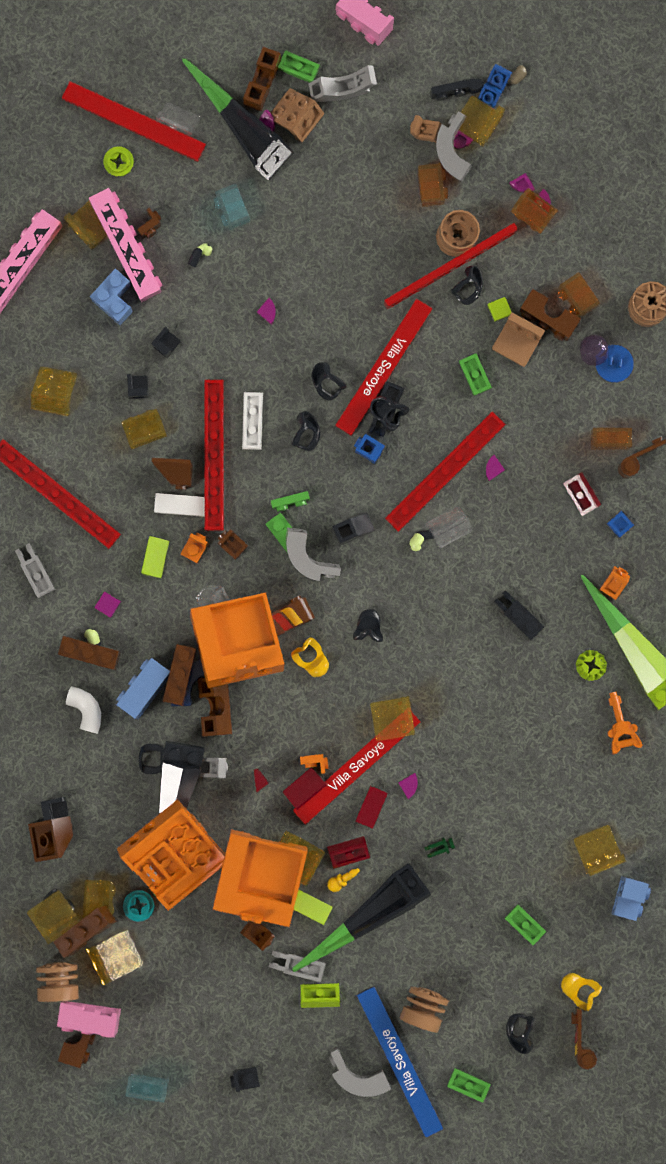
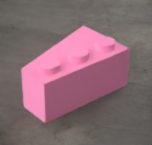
(365, 19)
(89, 1019)

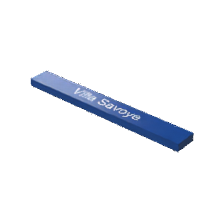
(399, 1061)

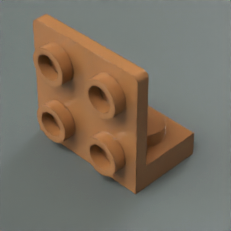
(297, 114)
(518, 339)

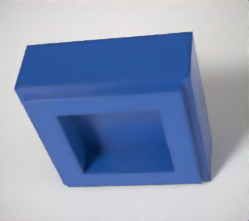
(620, 524)

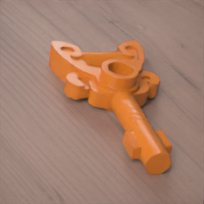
(621, 727)

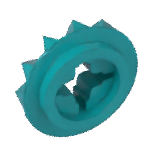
(134, 914)

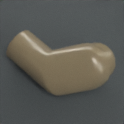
(518, 75)

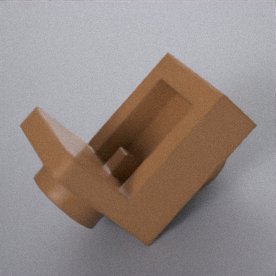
(425, 129)

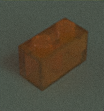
(431, 185)
(534, 211)
(578, 295)
(611, 438)

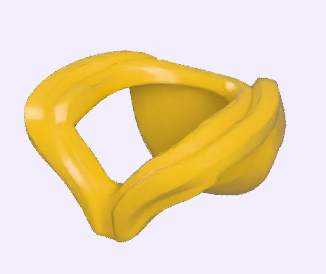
(318, 666)
(572, 983)

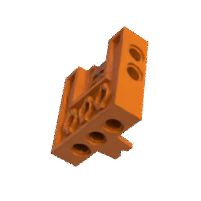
(237, 640)
(172, 854)
(260, 879)

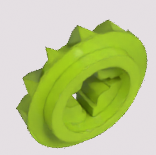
(113, 154)
(582, 668)

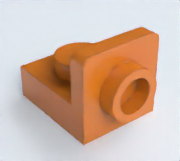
(195, 547)
(615, 582)
(311, 760)

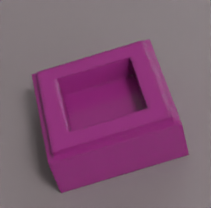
(107, 604)

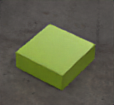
(499, 309)

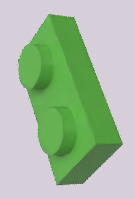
(298, 67)
(475, 374)
(282, 504)
(278, 527)
(525, 924)
(468, 1085)

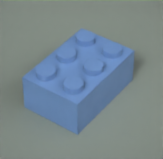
(143, 688)

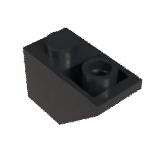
(353, 528)

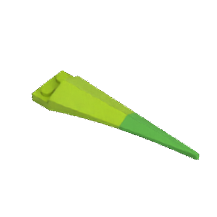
(643, 657)

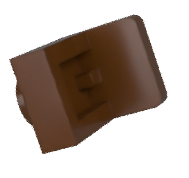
(150, 227)
(232, 544)
(258, 934)

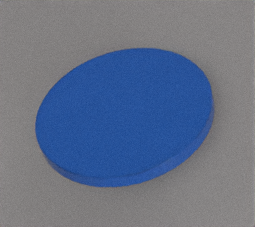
(617, 365)

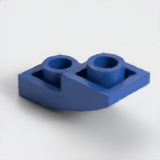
(494, 85)

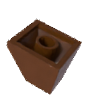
(175, 471)
(50, 838)

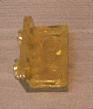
(144, 428)
(98, 894)

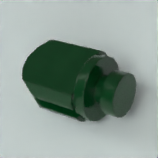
(447, 844)

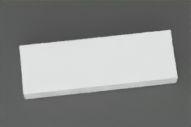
(252, 421)
(179, 505)

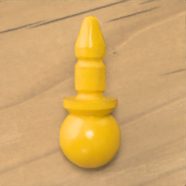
(335, 883)

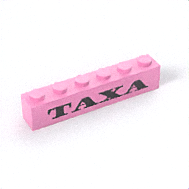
(123, 241)
(26, 254)

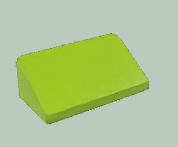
(155, 557)
(312, 907)
(320, 995)

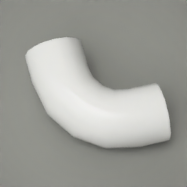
(88, 706)

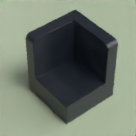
(165, 342)
(137, 387)
(54, 808)

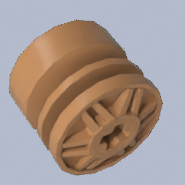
(453, 223)
(639, 308)
(57, 982)
(424, 1009)

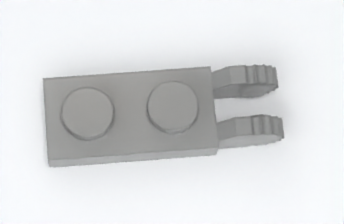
(35, 573)
(312, 971)

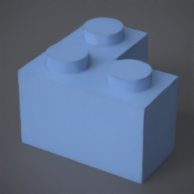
(108, 297)
(629, 898)

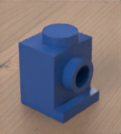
(376, 446)

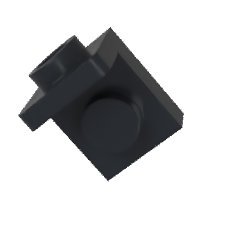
(245, 1079)

